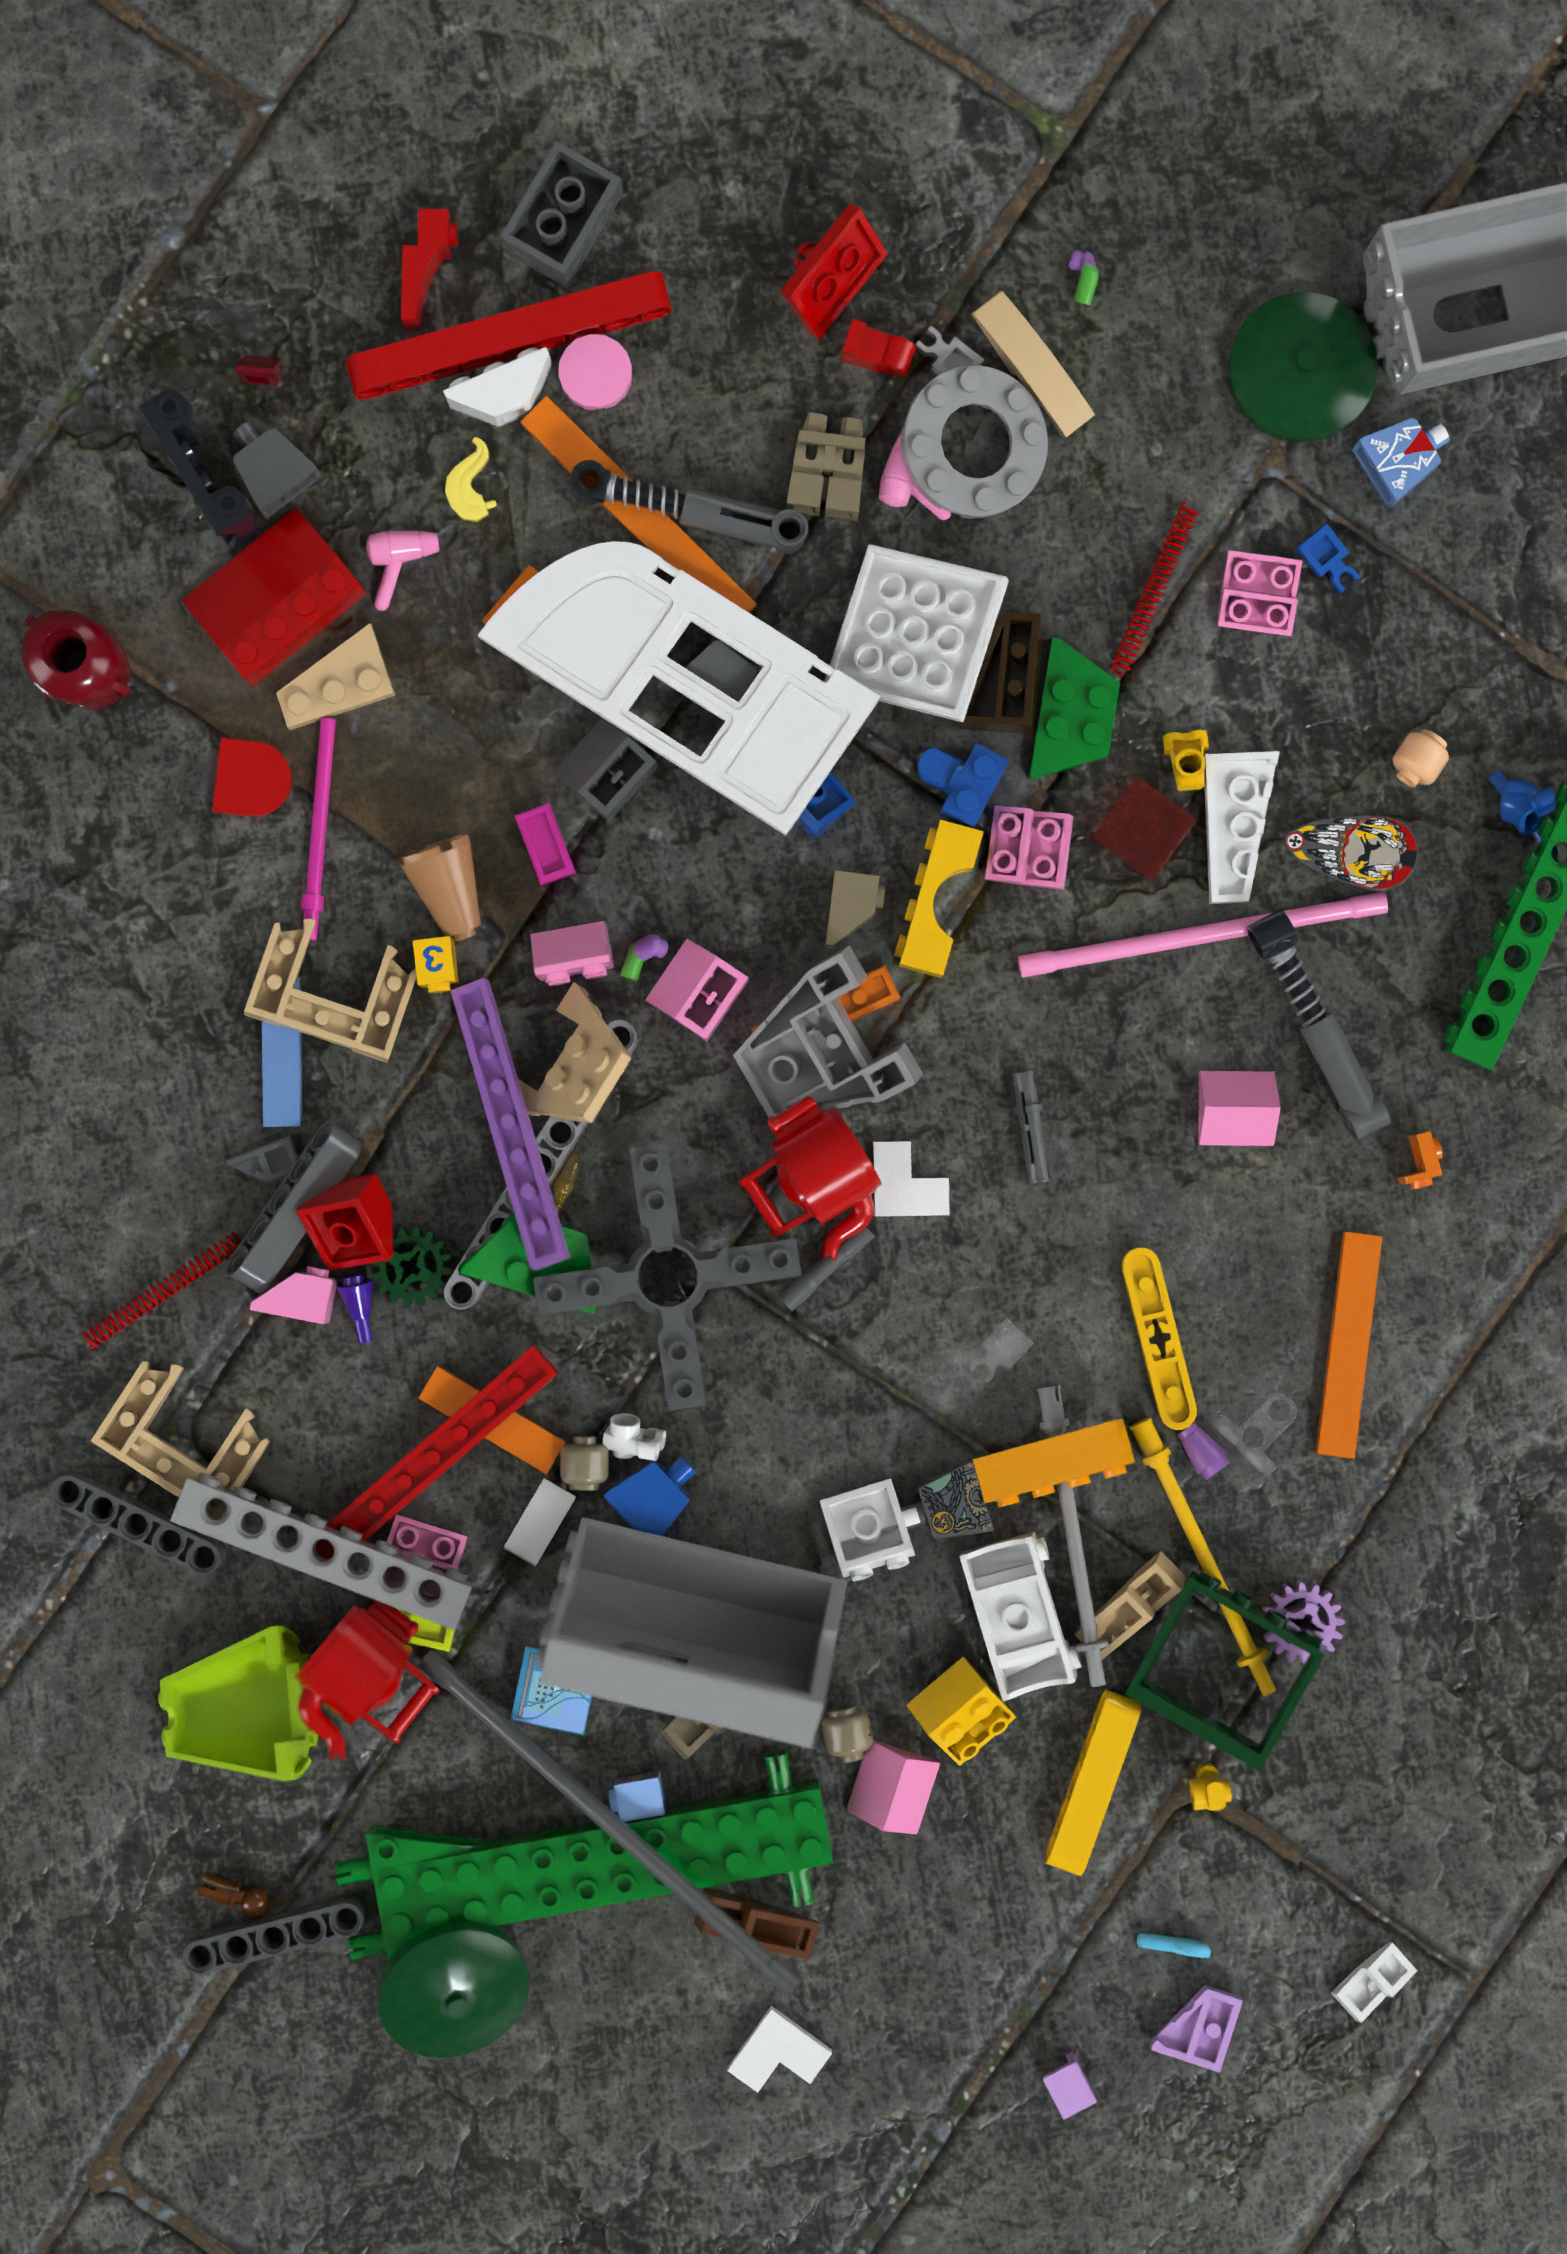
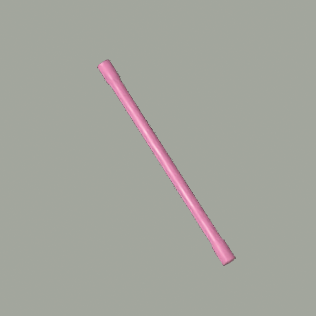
(1050, 961)

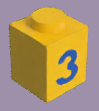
(436, 963)

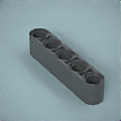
(278, 1225)
(120, 1522)
(262, 1946)

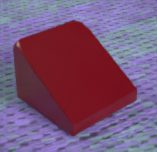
(259, 370)

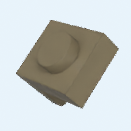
(687, 1734)

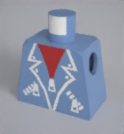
(1400, 457)

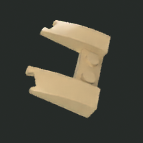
(279, 1004)
(127, 1438)

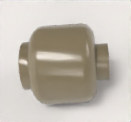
(584, 1463)
(847, 1732)

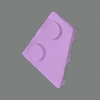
(1201, 2029)

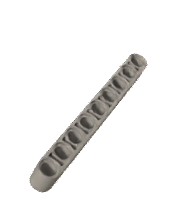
(503, 1208)

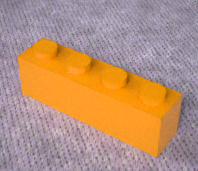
(1054, 1461)

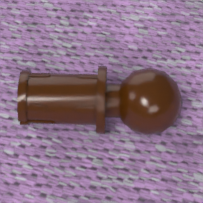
(253, 1901)

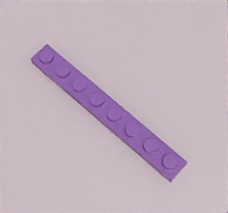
(510, 1124)

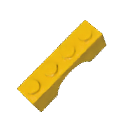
(926, 944)

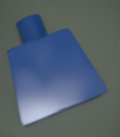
(652, 1495)

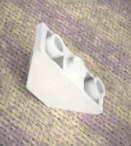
(503, 389)

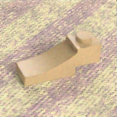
(1137, 1602)

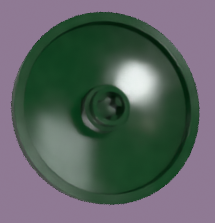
(1302, 367)
(452, 1989)

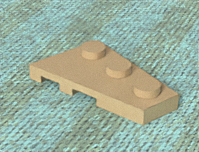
(338, 682)

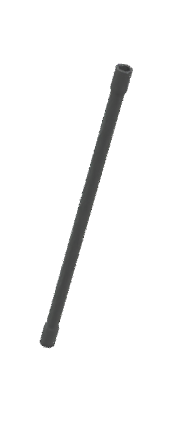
(770, 1966)

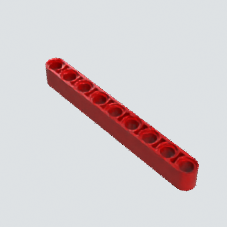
(507, 335)

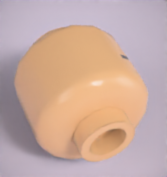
(1420, 758)

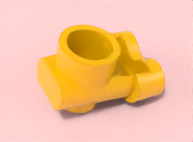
(1187, 752)
(1208, 1790)

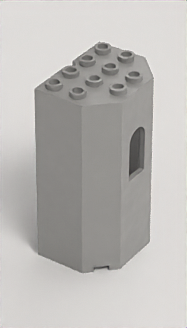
(1460, 251)
(749, 1627)

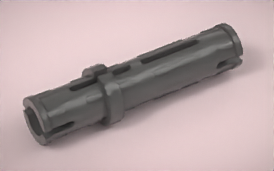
(1031, 1127)

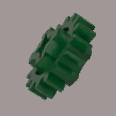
(426, 1275)

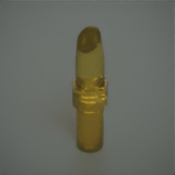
(564, 1184)

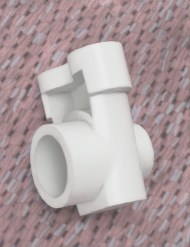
(628, 1439)

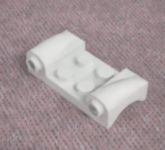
(1019, 1615)

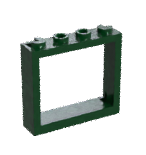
(1202, 1723)

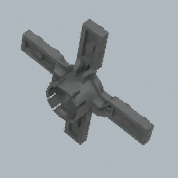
(626, 1281)

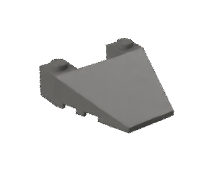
(815, 1049)

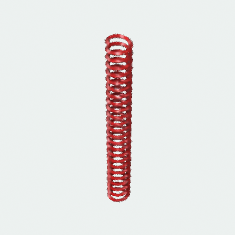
(1158, 585)
(166, 1294)

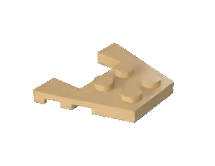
(585, 1068)

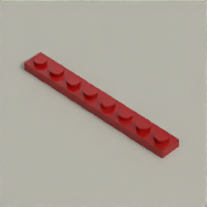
(443, 1447)

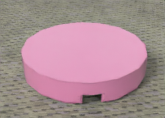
(595, 372)

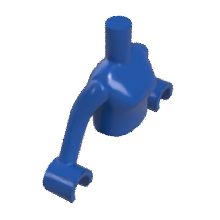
(1524, 805)

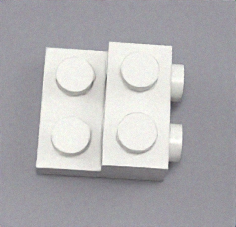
(867, 1530)

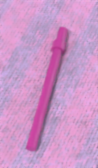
(312, 901)

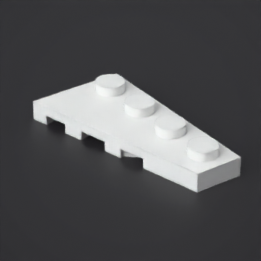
(1235, 820)

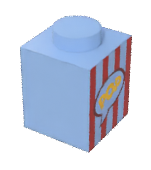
(638, 1796)

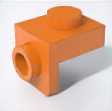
(1426, 1155)

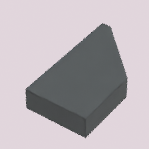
(269, 1161)

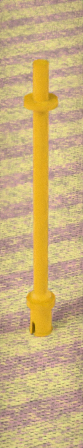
(1157, 1458)

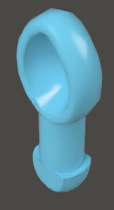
(1180, 1946)

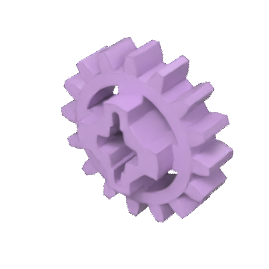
(1307, 1608)

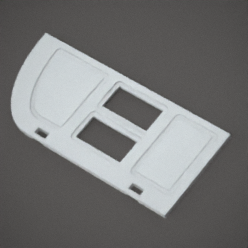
(605, 627)

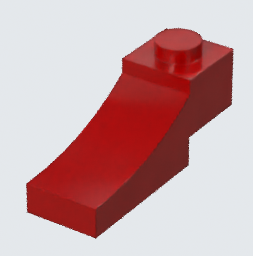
(420, 262)

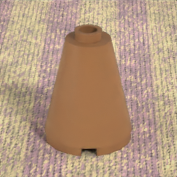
(446, 884)

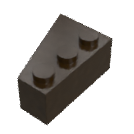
(1008, 677)

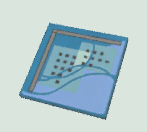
(546, 1704)

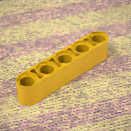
(1093, 1782)

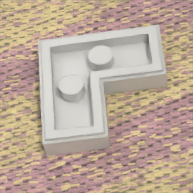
(899, 1192)
(777, 2041)

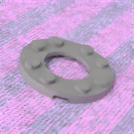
(924, 452)

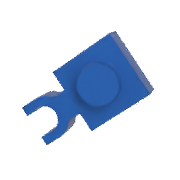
(1324, 554)

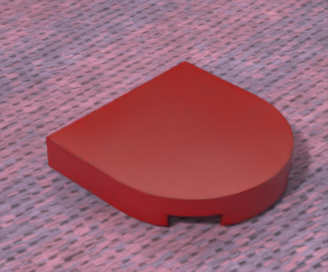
(250, 779)

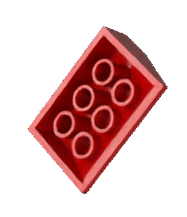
(274, 597)

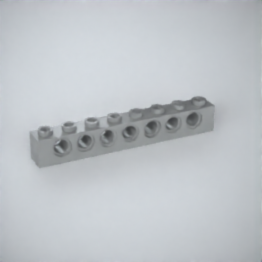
(194, 1513)

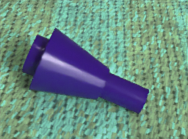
(357, 1297)

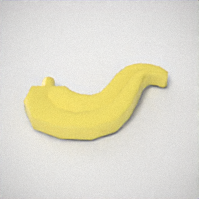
(458, 488)

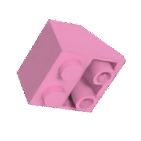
(571, 952)
(697, 989)

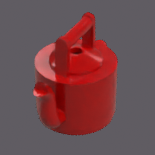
(818, 1171)
(359, 1672)

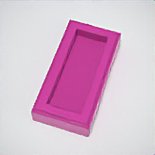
(545, 844)

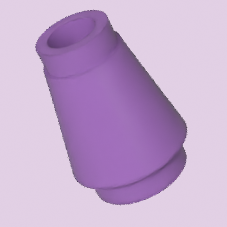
(1203, 1451)

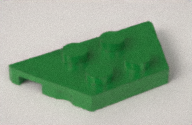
(1073, 713)
(506, 1264)

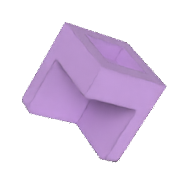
(1069, 2088)

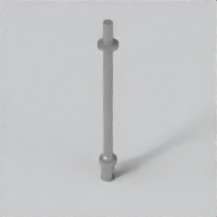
(1055, 1424)

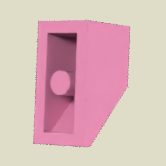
(301, 1296)

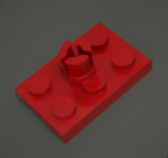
(833, 271)

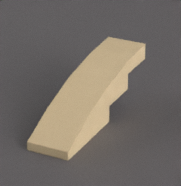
(1033, 363)

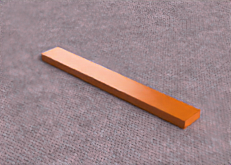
(653, 530)

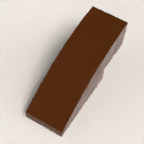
(769, 1925)

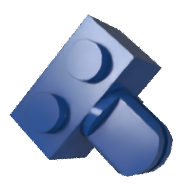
(966, 783)

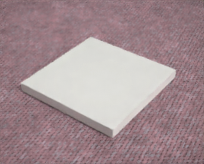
(918, 630)

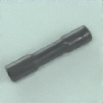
(806, 1284)

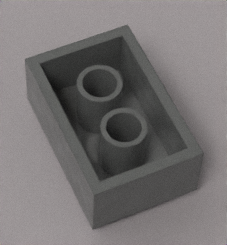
(561, 214)

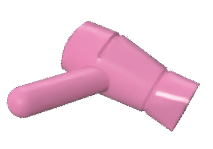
(898, 487)
(392, 550)

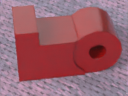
(877, 350)

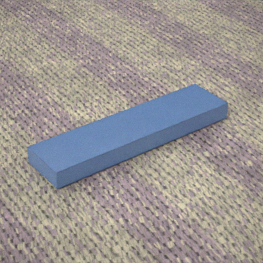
(282, 1075)

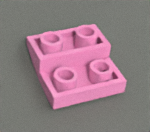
(1259, 592)
(1029, 847)
(435, 1543)

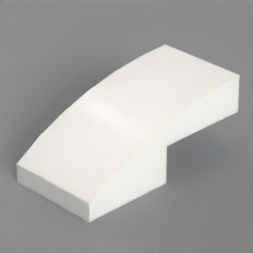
(539, 1522)
(1373, 1980)

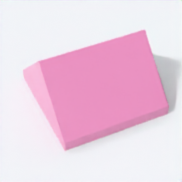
(1238, 1108)
(892, 1788)

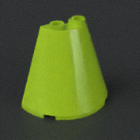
(241, 1708)

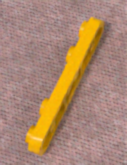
(1168, 1374)

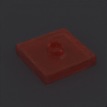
(1144, 829)

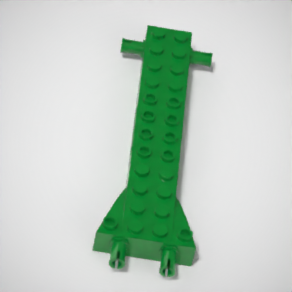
(579, 1867)

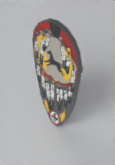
(1357, 850)

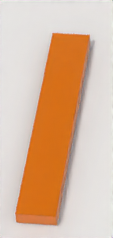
(1348, 1345)

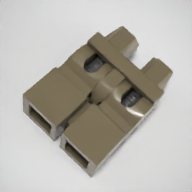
(808, 477)

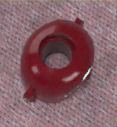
(97, 681)

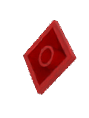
(350, 1223)

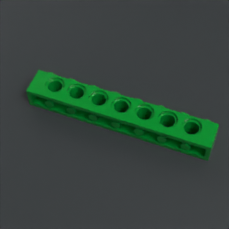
(1532, 946)

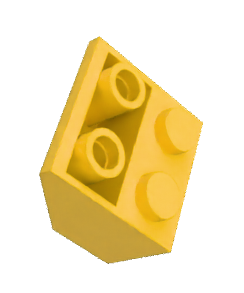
(961, 1711)

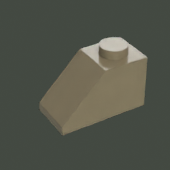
(852, 904)

